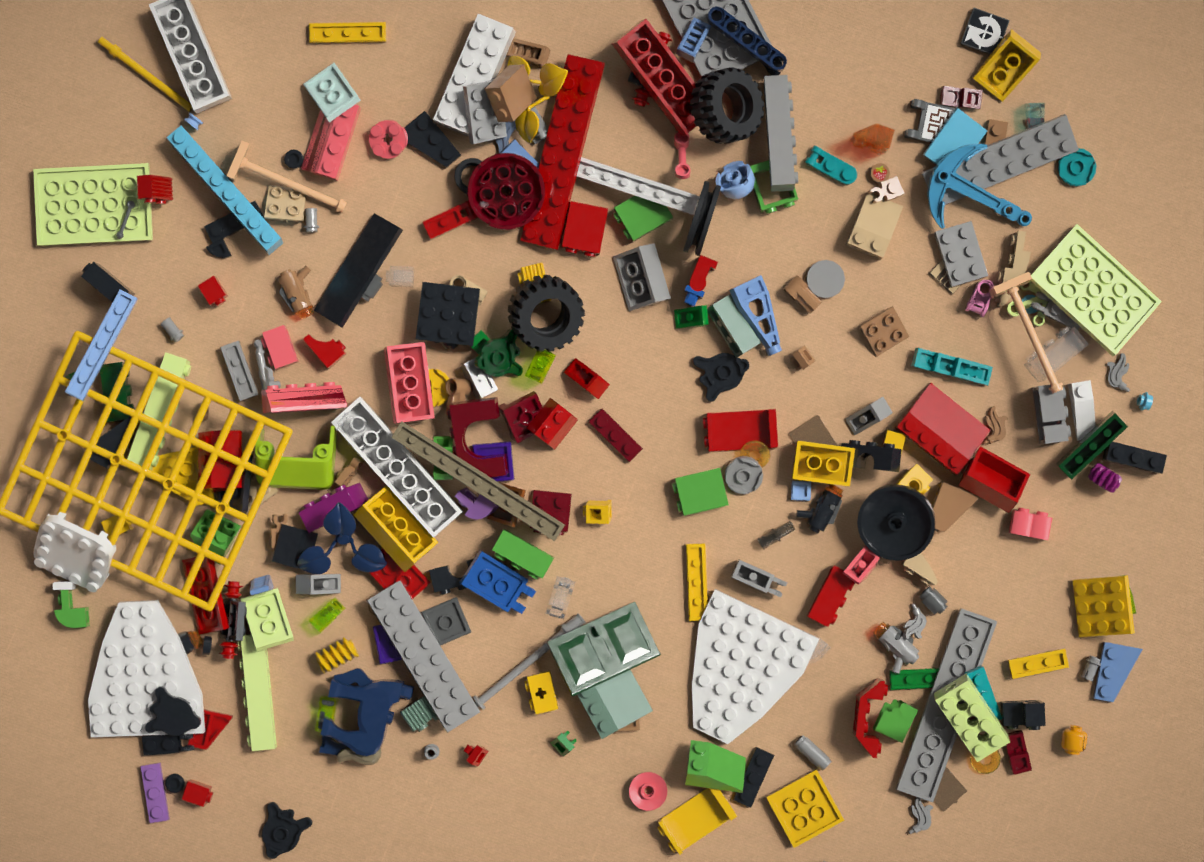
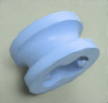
(193, 121)

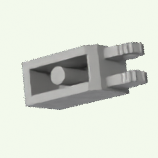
(756, 577)

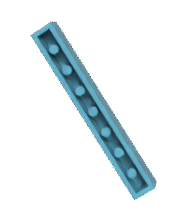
(225, 190)

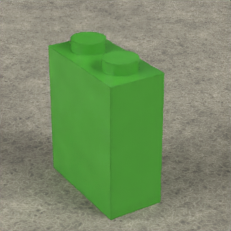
(641, 216)
(700, 491)

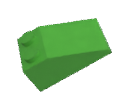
(714, 767)

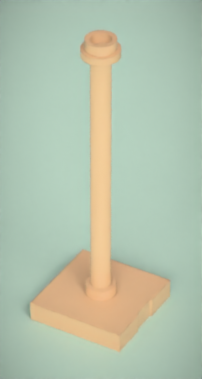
(242, 162)
(1011, 288)

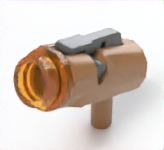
(294, 292)

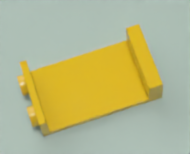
(695, 819)

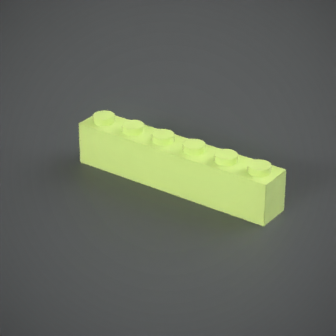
(156, 408)
(258, 696)

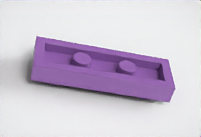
(155, 792)

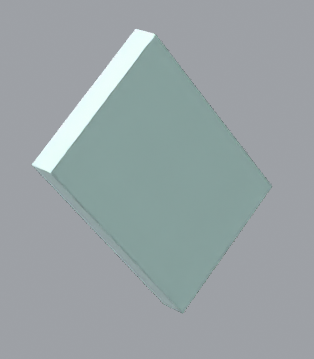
(331, 92)

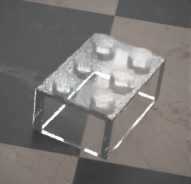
(1058, 352)

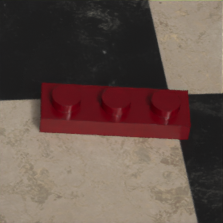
(615, 435)

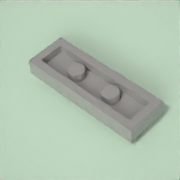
(239, 370)

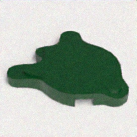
(499, 355)

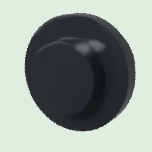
(174, 783)

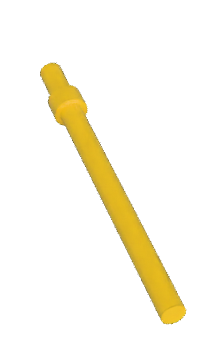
(115, 51)

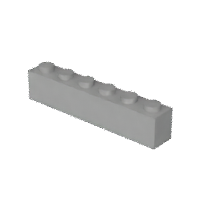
(779, 133)

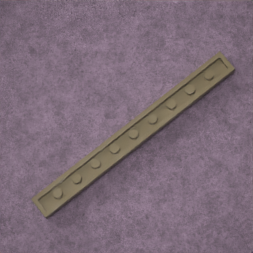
(478, 481)

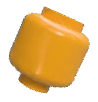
(1074, 740)

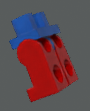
(698, 280)

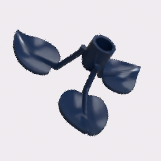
(342, 524)

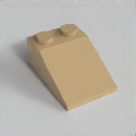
(874, 226)

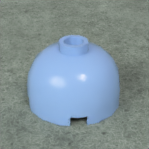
(736, 180)

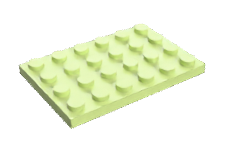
(90, 204)
(1094, 290)

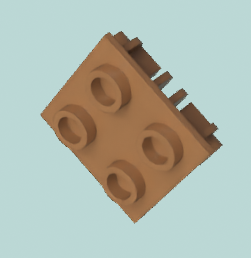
(884, 331)

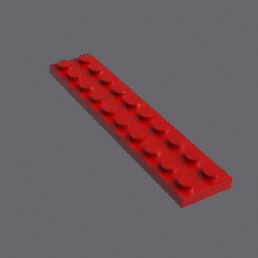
(564, 149)

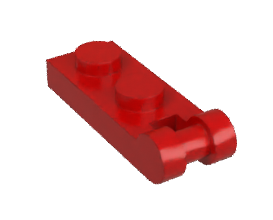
(449, 220)

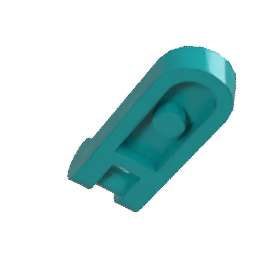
(832, 166)

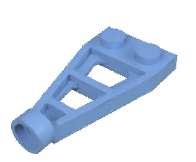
(748, 292)

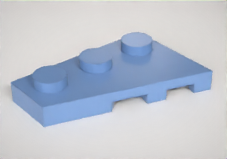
(1114, 669)

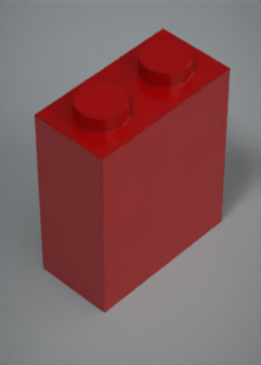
(584, 229)

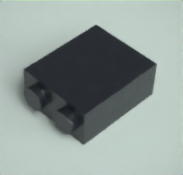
(104, 281)

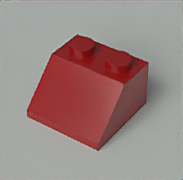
(552, 423)

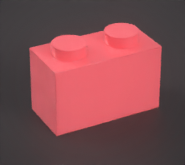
(279, 347)

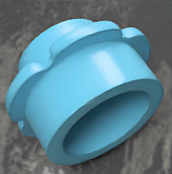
(1144, 401)

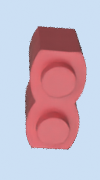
(1029, 524)

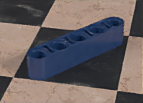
(743, 30)

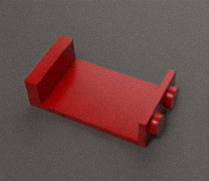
(735, 429)

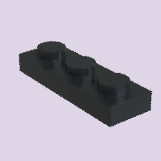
(226, 226)
(754, 776)

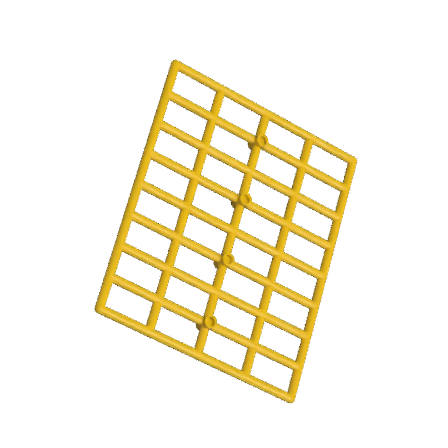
(143, 471)

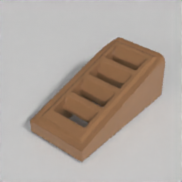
(543, 58)

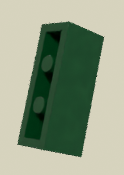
(109, 375)

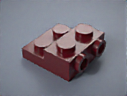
(554, 504)

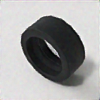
(458, 172)

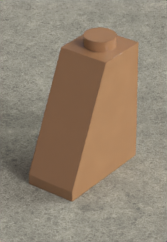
(950, 505)

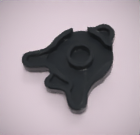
(721, 373)
(172, 714)
(282, 831)

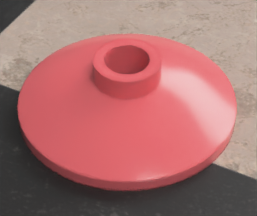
(648, 801)

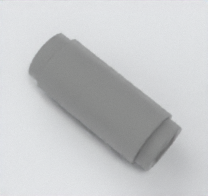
(812, 752)

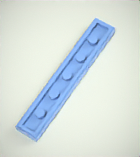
(101, 345)

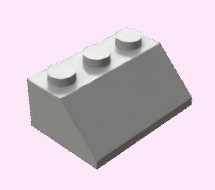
(641, 277)

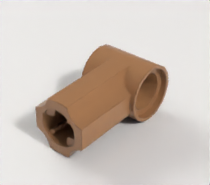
(799, 291)
(457, 390)

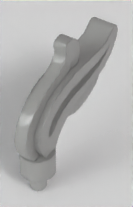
(1116, 373)
(915, 626)
(922, 814)

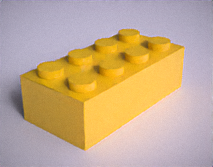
(395, 528)

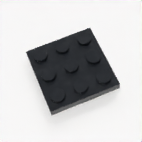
(447, 314)

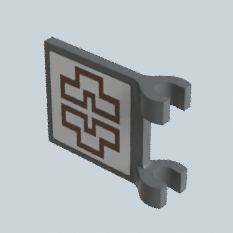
(931, 120)

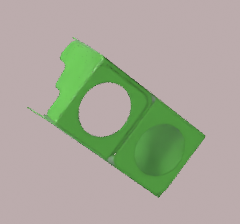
(895, 719)

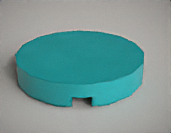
(1077, 168)

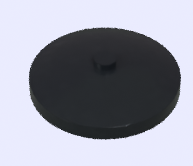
(896, 522)

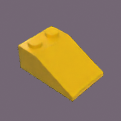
(1007, 65)
(823, 463)

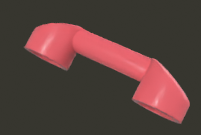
(681, 143)

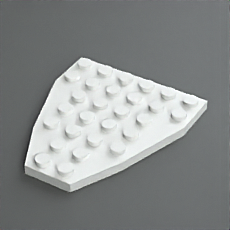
(134, 660)
(743, 665)

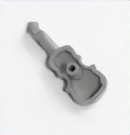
(265, 373)

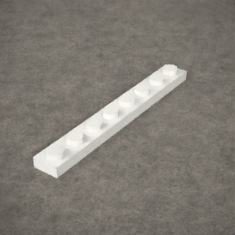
(638, 186)

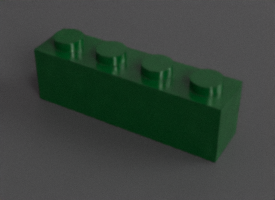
(1092, 445)

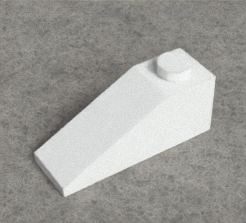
(1082, 407)

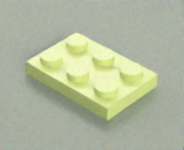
(267, 620)

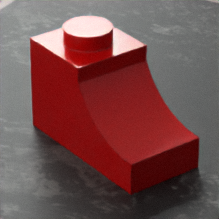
(327, 352)
(587, 378)

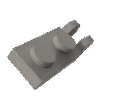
(1053, 311)

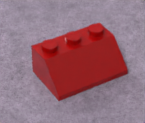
(222, 470)

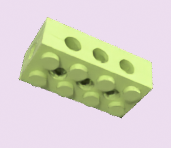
(969, 729)

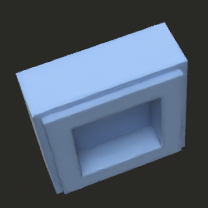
(801, 490)

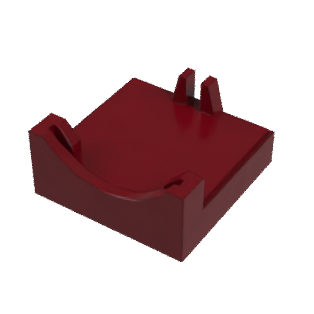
(520, 414)

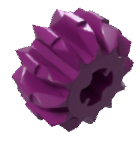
(1105, 478)

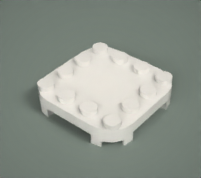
(73, 552)

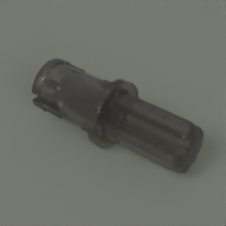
(775, 535)

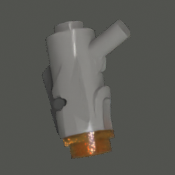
(893, 641)

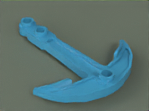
(938, 186)

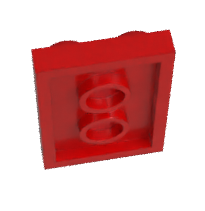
(412, 579)

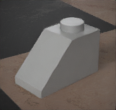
(869, 415)
(318, 583)

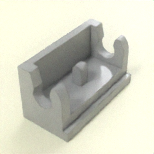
(481, 383)

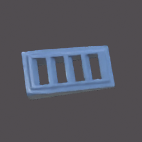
(687, 50)
(261, 585)

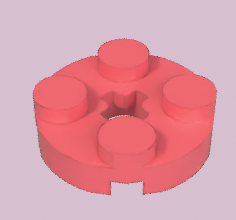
(379, 132)

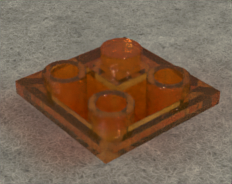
(875, 137)

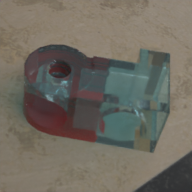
(1034, 114)

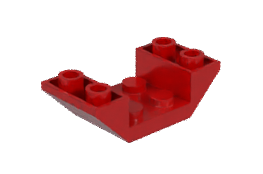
(876, 691)

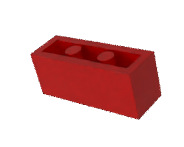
(830, 597)

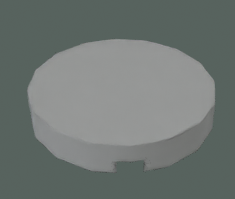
(825, 279)
(743, 475)

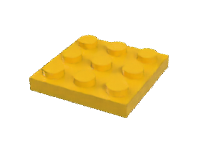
(1103, 606)
(805, 808)

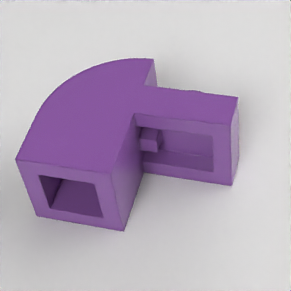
(478, 507)

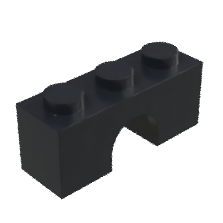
(1135, 457)
(885, 458)
(444, 580)

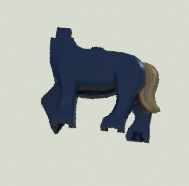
(373, 716)

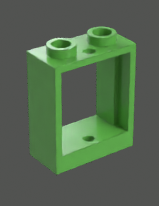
(770, 208)

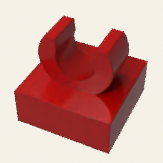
(475, 754)

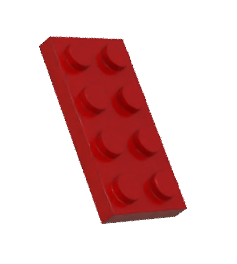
(202, 588)

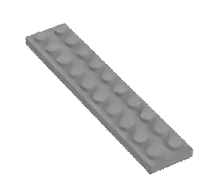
(935, 733)

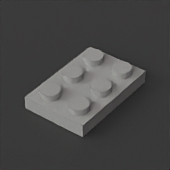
(480, 115)
(961, 254)

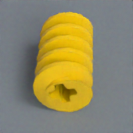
(336, 654)

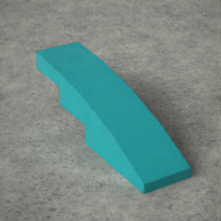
(952, 366)

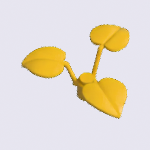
(551, 81)

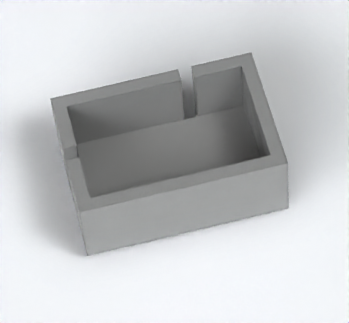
(1051, 415)

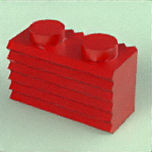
(154, 189)

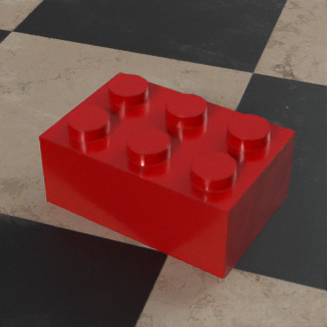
(994, 479)

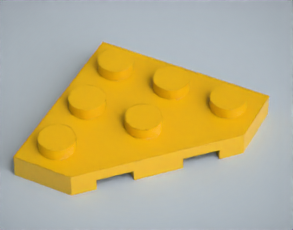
(188, 473)

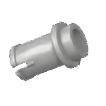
(311, 220)
(172, 330)
(1091, 667)
(435, 748)

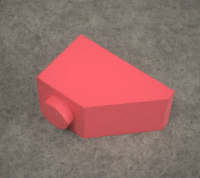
(862, 565)

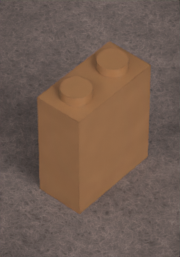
(510, 93)

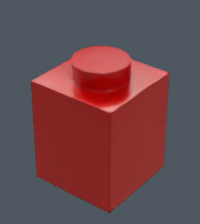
(213, 291)
(197, 793)

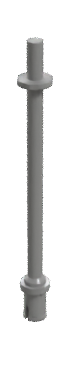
(574, 623)

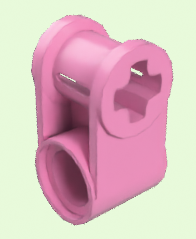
(979, 299)

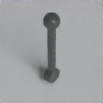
(131, 205)

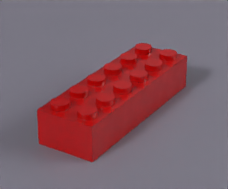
(659, 73)

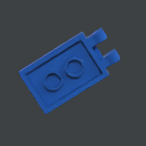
(496, 582)

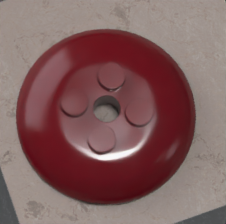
(501, 209)

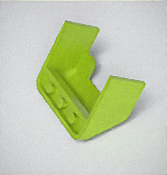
(297, 471)

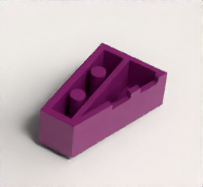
(314, 514)

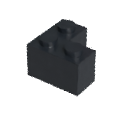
(1023, 712)

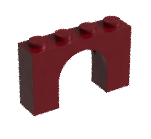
(464, 414)

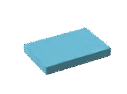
(956, 132)

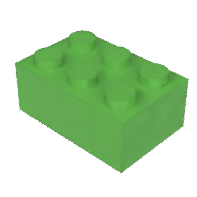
(522, 554)

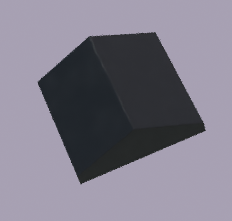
(291, 544)

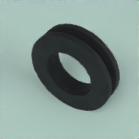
(702, 218)

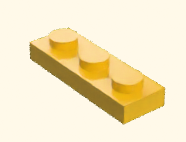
(1038, 663)

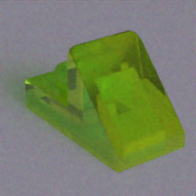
(540, 366)

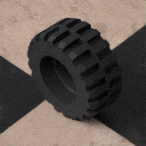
(745, 103)
(562, 329)

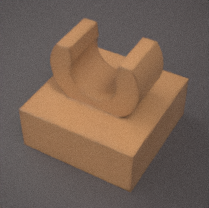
(803, 357)

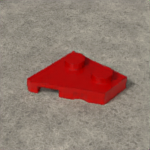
(214, 725)

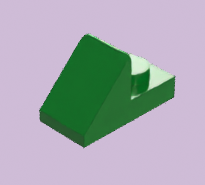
(691, 317)

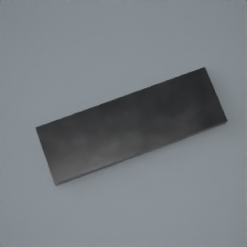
(358, 270)

